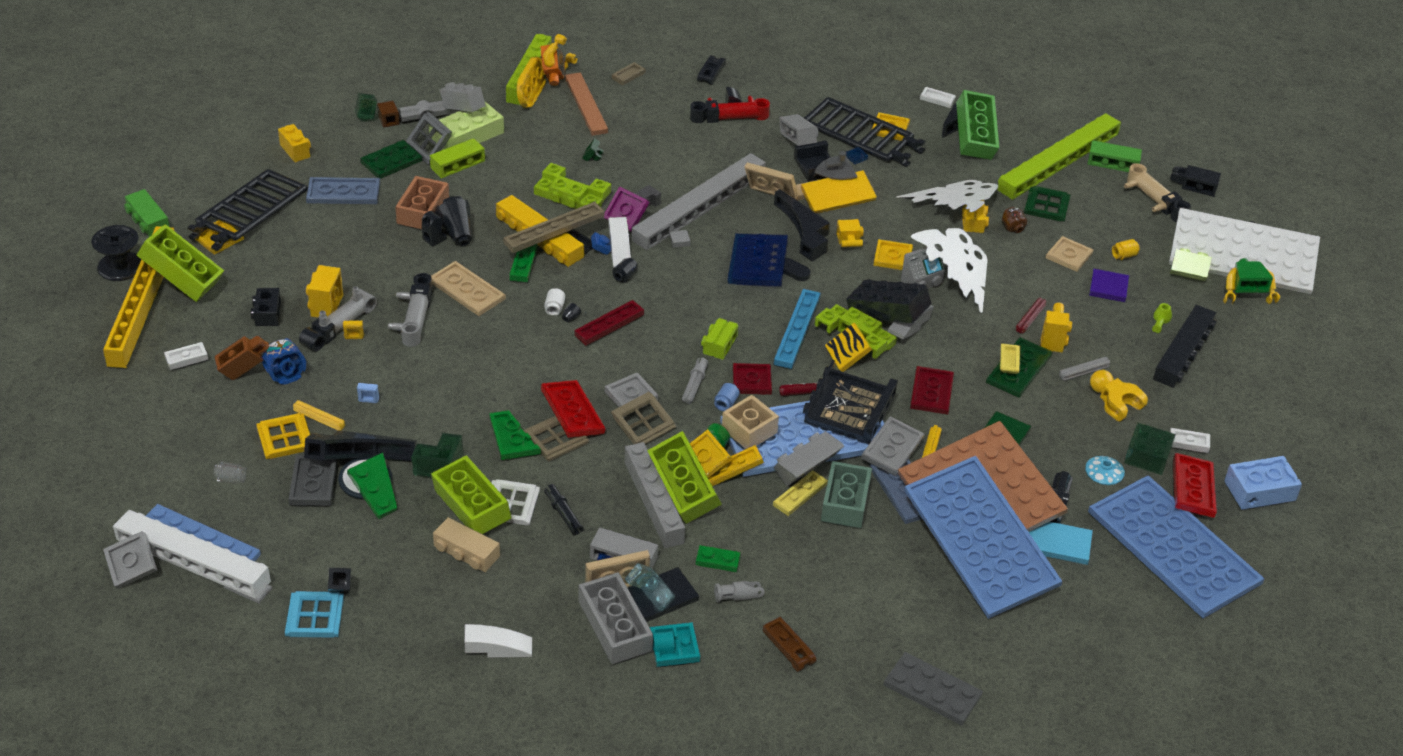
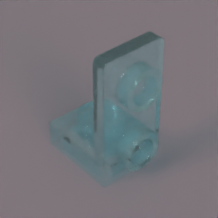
(651, 584)

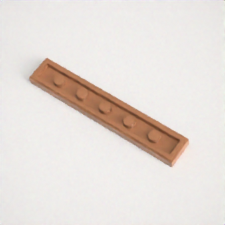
(586, 104)

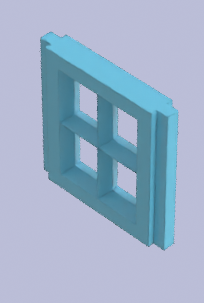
(295, 613)

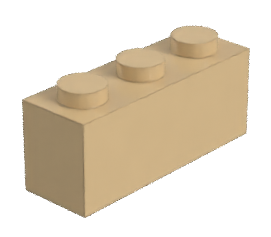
(466, 544)

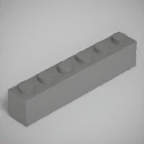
(654, 495)

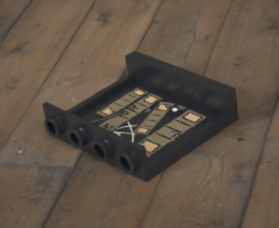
(849, 404)

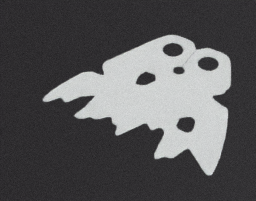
(955, 194)
(956, 259)

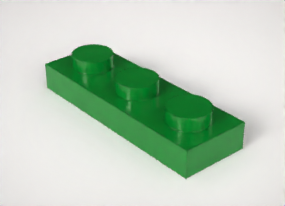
(523, 264)

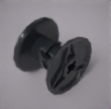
(116, 244)

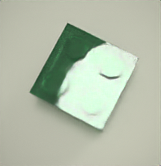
(1149, 448)

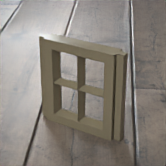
(634, 405)
(559, 450)

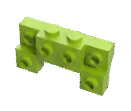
(569, 192)
(871, 328)

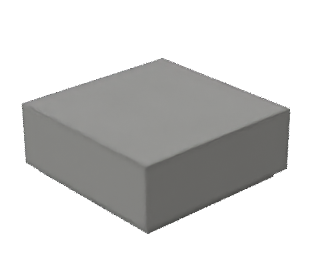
(679, 238)

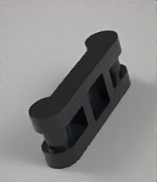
(712, 68)

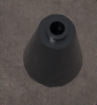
(456, 219)

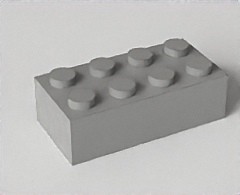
(615, 618)

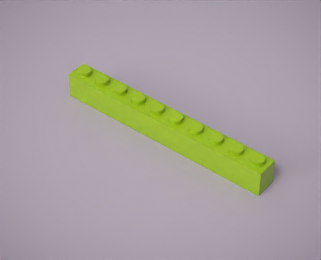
(1057, 156)

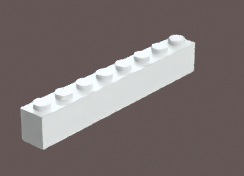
(196, 554)

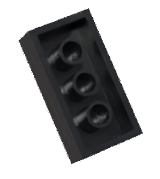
(890, 300)

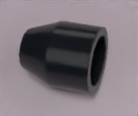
(571, 312)

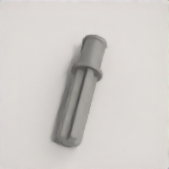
(697, 374)

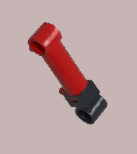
(716, 111)

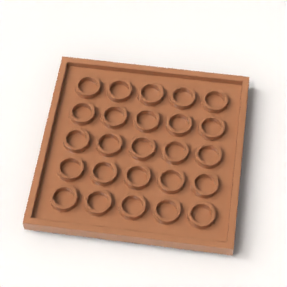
(1008, 467)

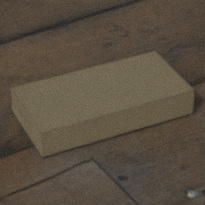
(628, 73)

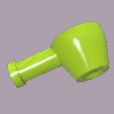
(1162, 315)

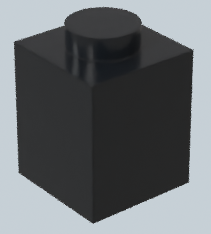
(339, 580)

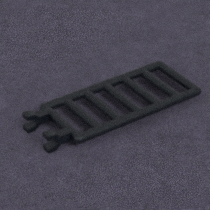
(894, 154)
(224, 234)

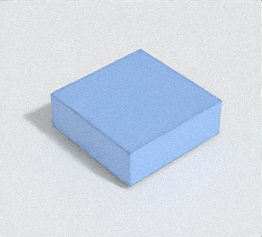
(368, 393)

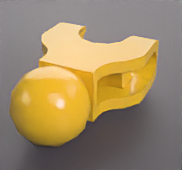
(1117, 394)

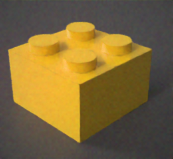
(324, 290)

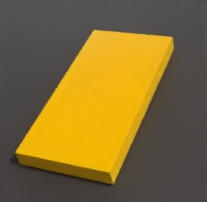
(836, 194)

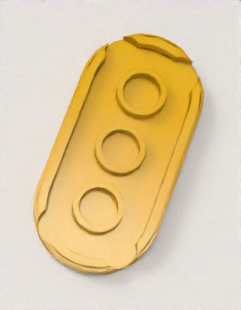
(530, 82)

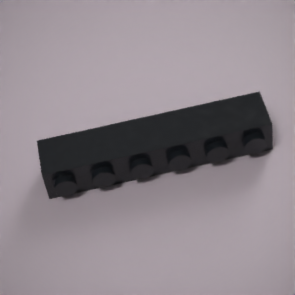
(1185, 346)

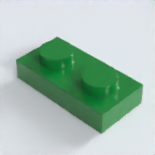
(717, 558)

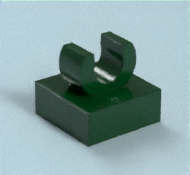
(593, 151)

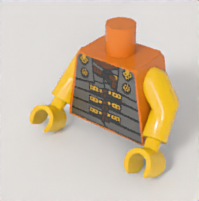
(554, 62)

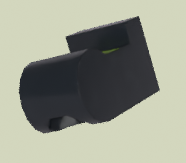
(432, 229)

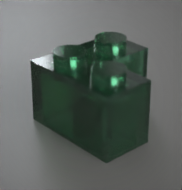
(431, 458)

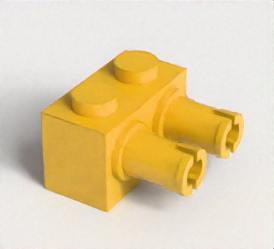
(1055, 329)

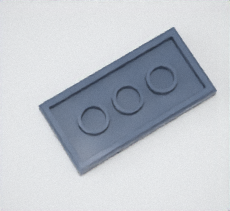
(343, 190)
(894, 489)

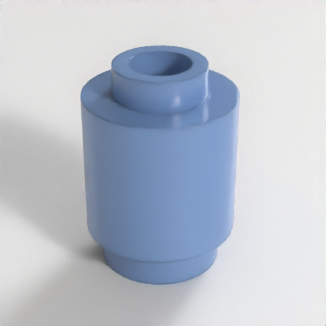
(726, 396)

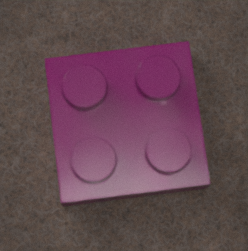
(626, 205)

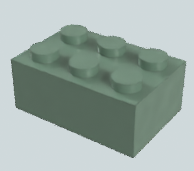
(846, 494)

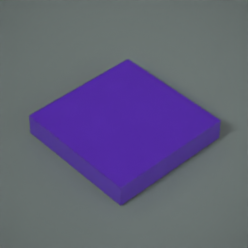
(1109, 285)

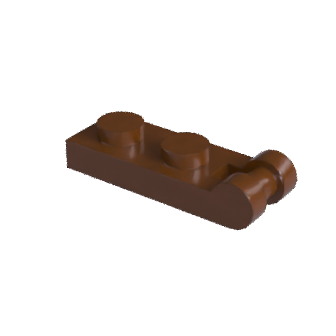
(789, 643)

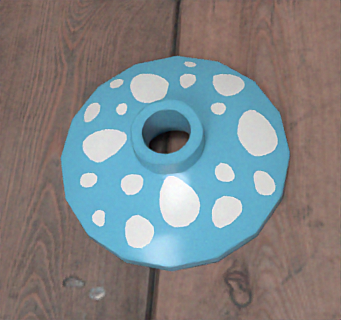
(1105, 470)

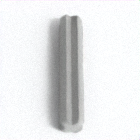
(1084, 368)

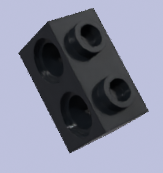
(266, 307)

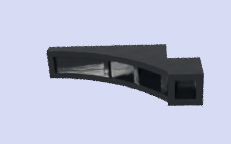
(810, 225)
(357, 445)

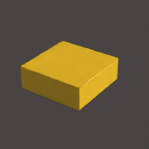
(353, 329)

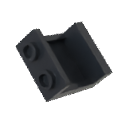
(809, 157)

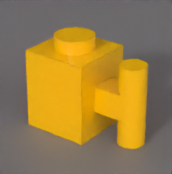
(849, 233)

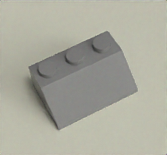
(807, 457)

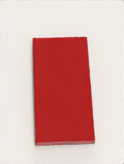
(572, 408)
(1194, 485)

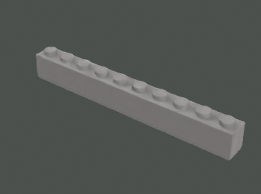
(693, 204)

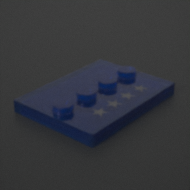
(758, 259)

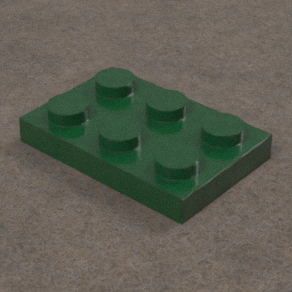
(391, 159)

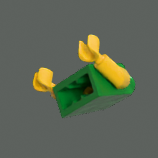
(1250, 278)

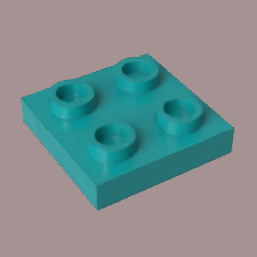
(675, 644)

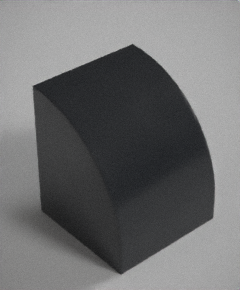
(732, 95)

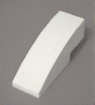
(619, 239)
(497, 641)

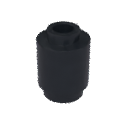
(625, 269)

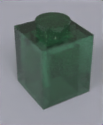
(365, 106)

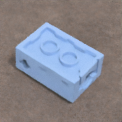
(1262, 482)

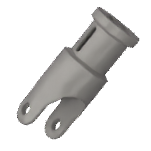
(738, 591)

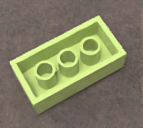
(465, 125)

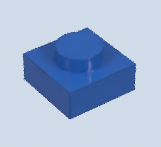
(601, 243)

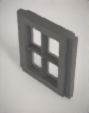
(437, 126)

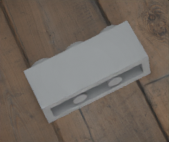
(462, 97)
(798, 129)
(617, 544)

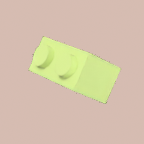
(1191, 264)

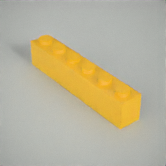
(521, 216)

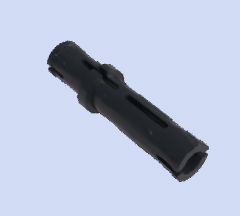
(560, 504)

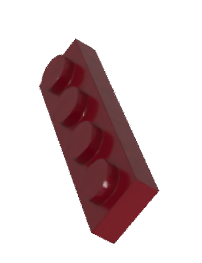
(609, 322)

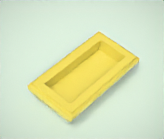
(1010, 358)

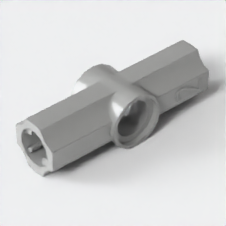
(417, 111)

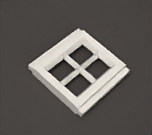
(530, 501)

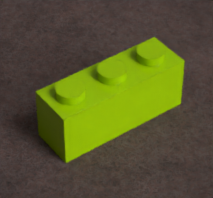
(457, 158)

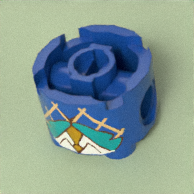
(284, 361)

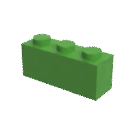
(1113, 156)
(145, 211)

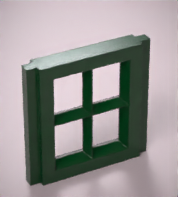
(1032, 201)

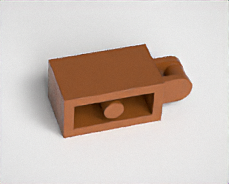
(241, 356)

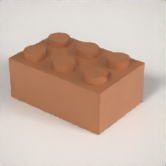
(419, 198)

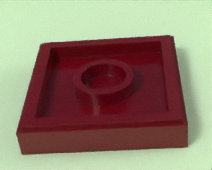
(752, 378)

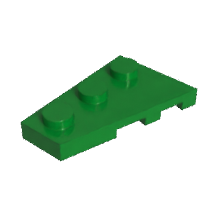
(510, 437)
(374, 485)

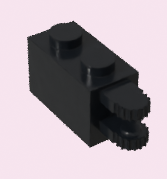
(1196, 179)

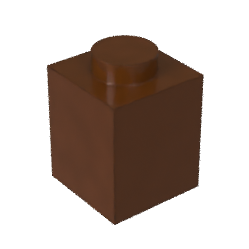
(388, 114)

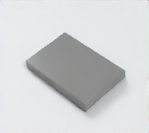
(892, 446)

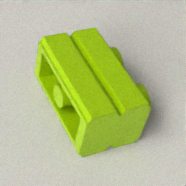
(719, 338)

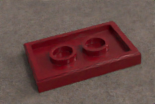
(932, 390)

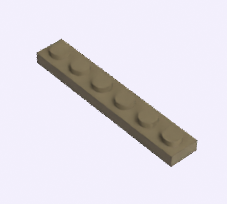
(553, 227)

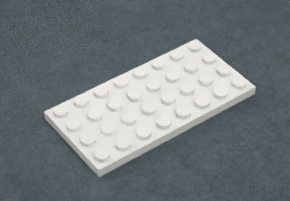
(1227, 240)

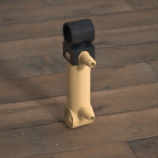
(1167, 202)

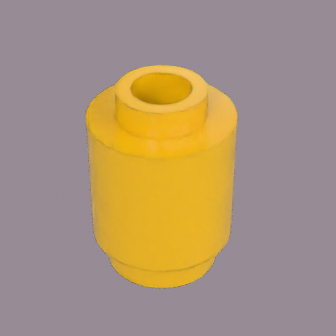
(1125, 249)

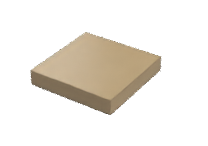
(1069, 253)

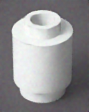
(554, 301)

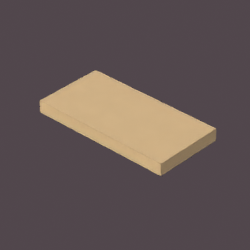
(467, 288)

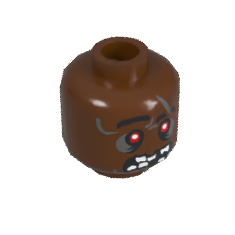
(1013, 219)

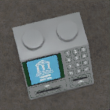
(920, 270)

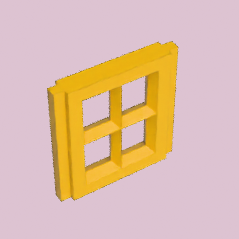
(267, 440)

